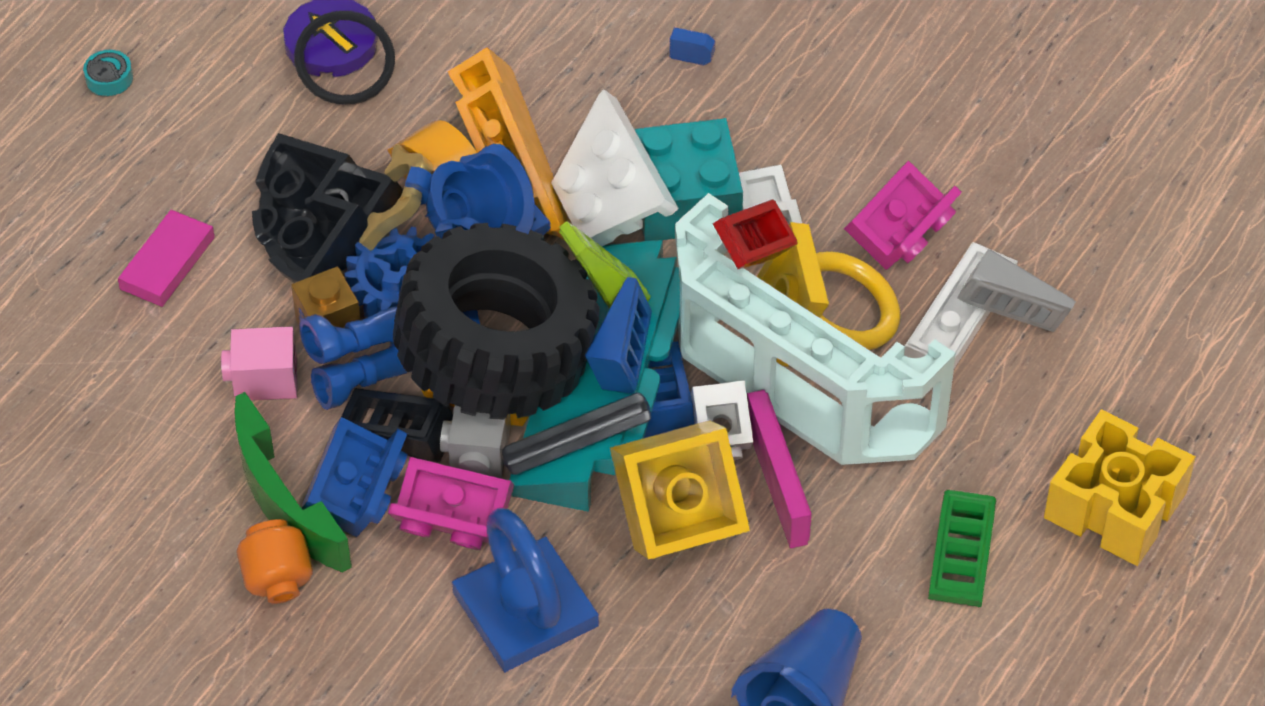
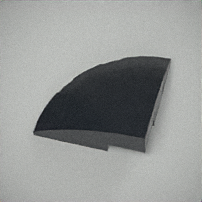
(315, 206)

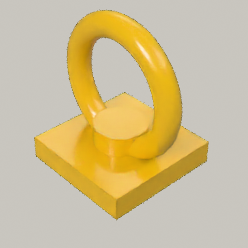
(800, 279)

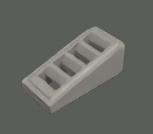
(1014, 293)

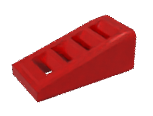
(755, 234)

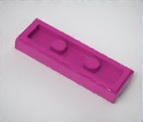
(779, 470)

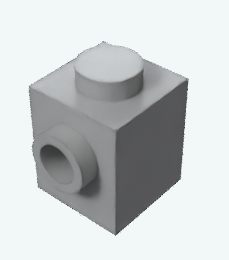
(475, 442)

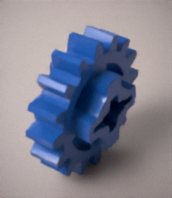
(379, 273)

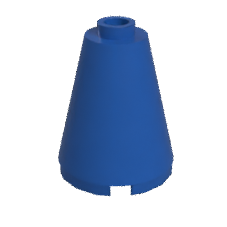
(806, 666)

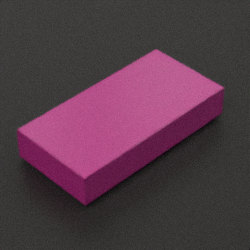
(166, 258)

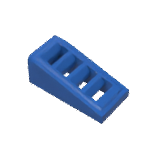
(621, 340)
(673, 401)

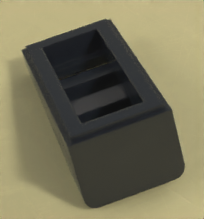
(426, 417)

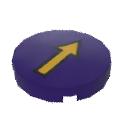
(336, 46)

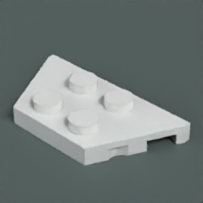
(609, 177)

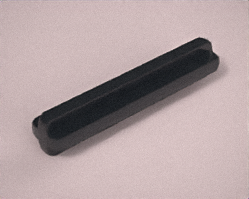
(576, 433)

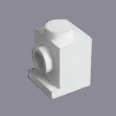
(726, 402)

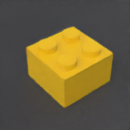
(680, 489)

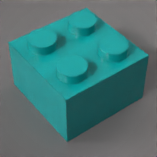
(692, 163)

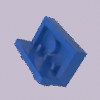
(356, 474)

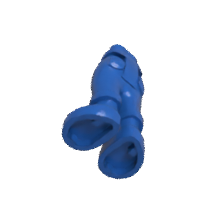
(327, 343)

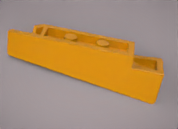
(498, 115)

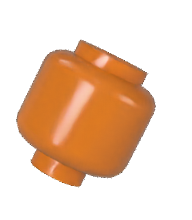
(274, 561)

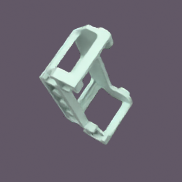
(785, 330)

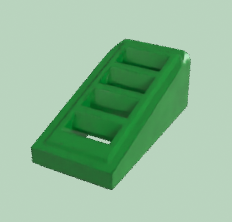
(969, 516)

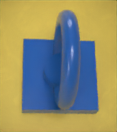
(524, 597)

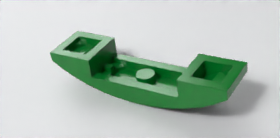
(322, 533)

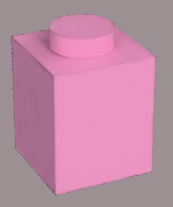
(262, 363)

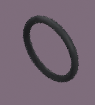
(336, 98)

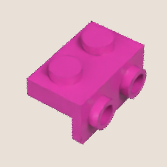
(900, 214)
(449, 502)

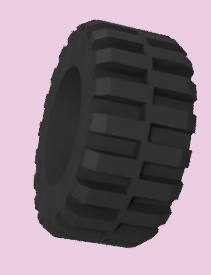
(486, 366)

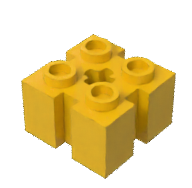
(1119, 487)

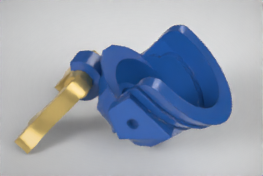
(476, 189)

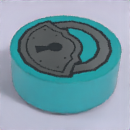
(108, 72)

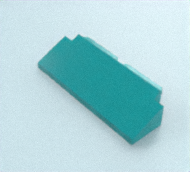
(568, 478)

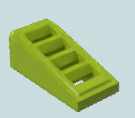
(601, 266)

